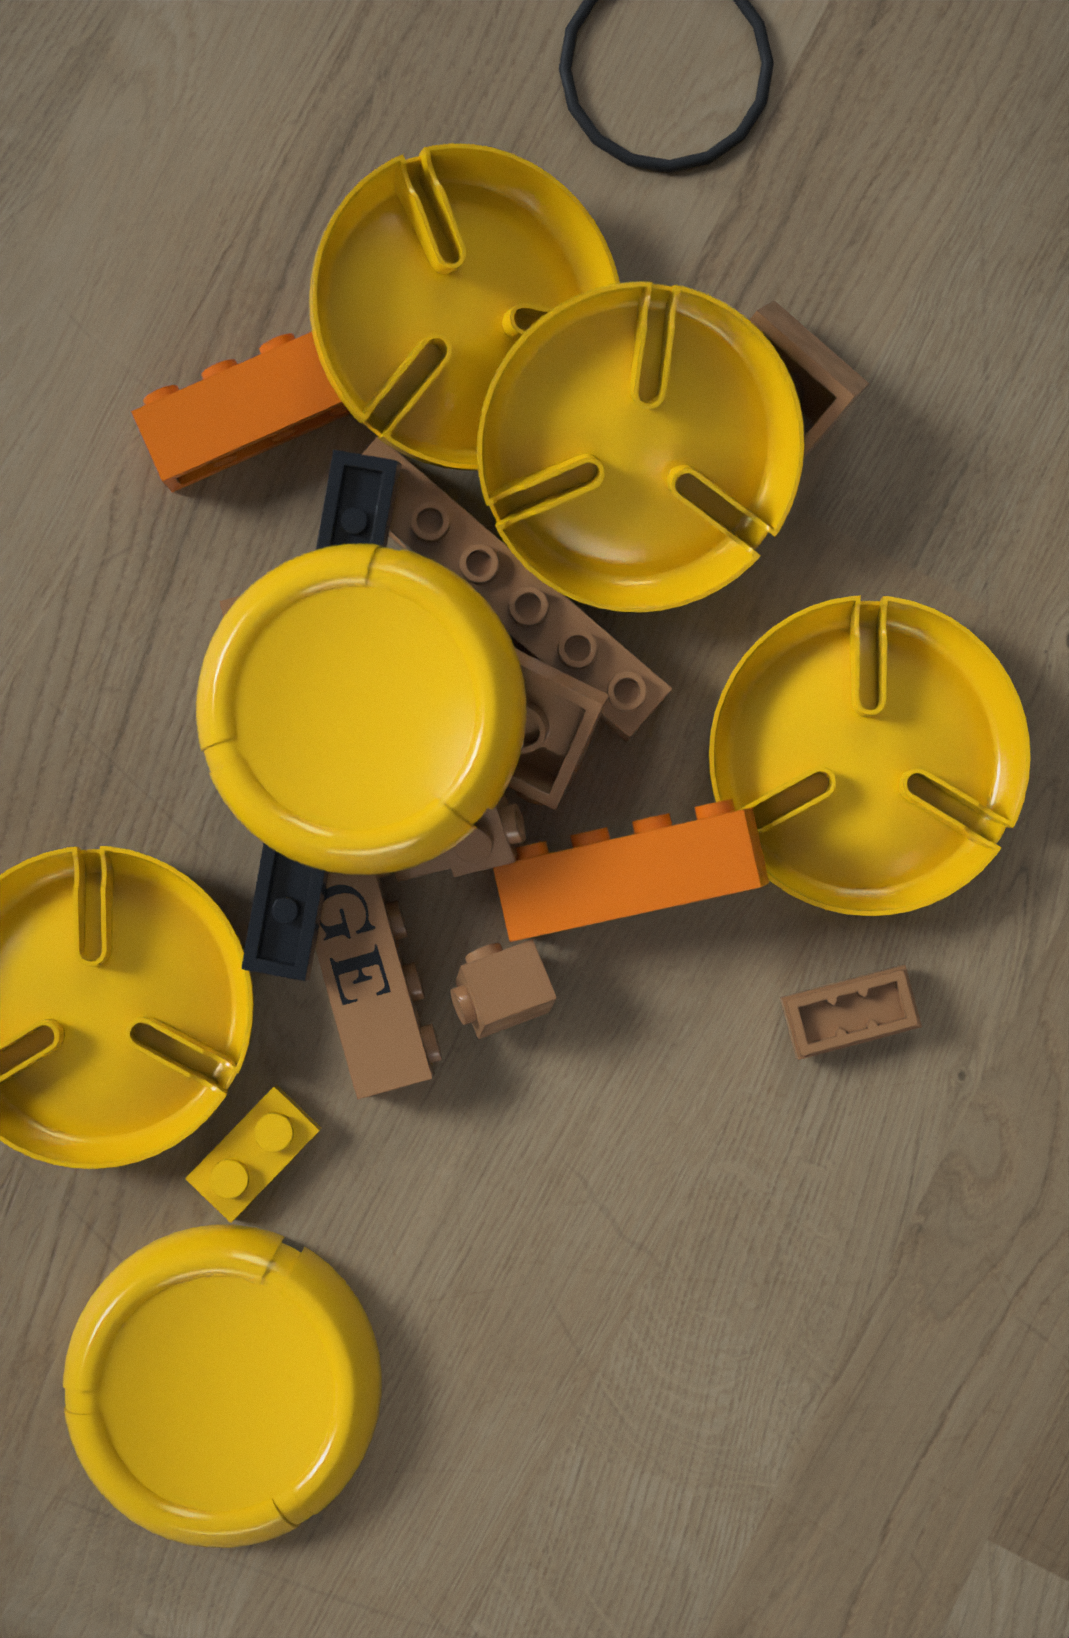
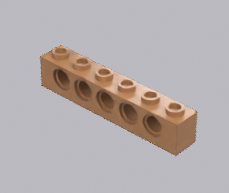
(533, 613)

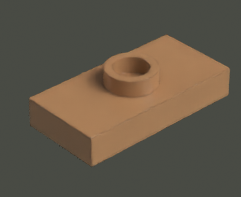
(850, 1012)

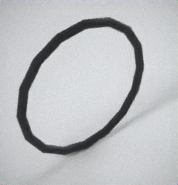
(654, 163)

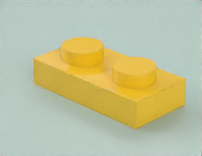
(253, 1153)

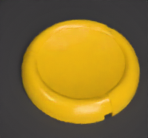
(435, 281)
(640, 446)
(361, 709)
(872, 754)
(114, 1007)
(222, 1386)

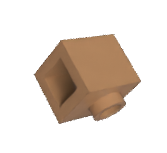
(502, 988)

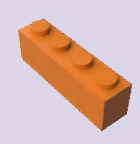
(237, 411)
(631, 873)

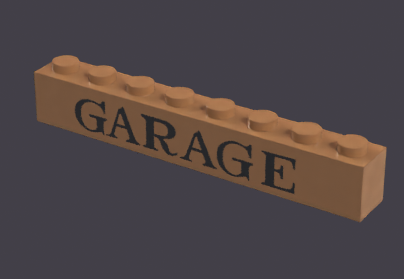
(370, 984)

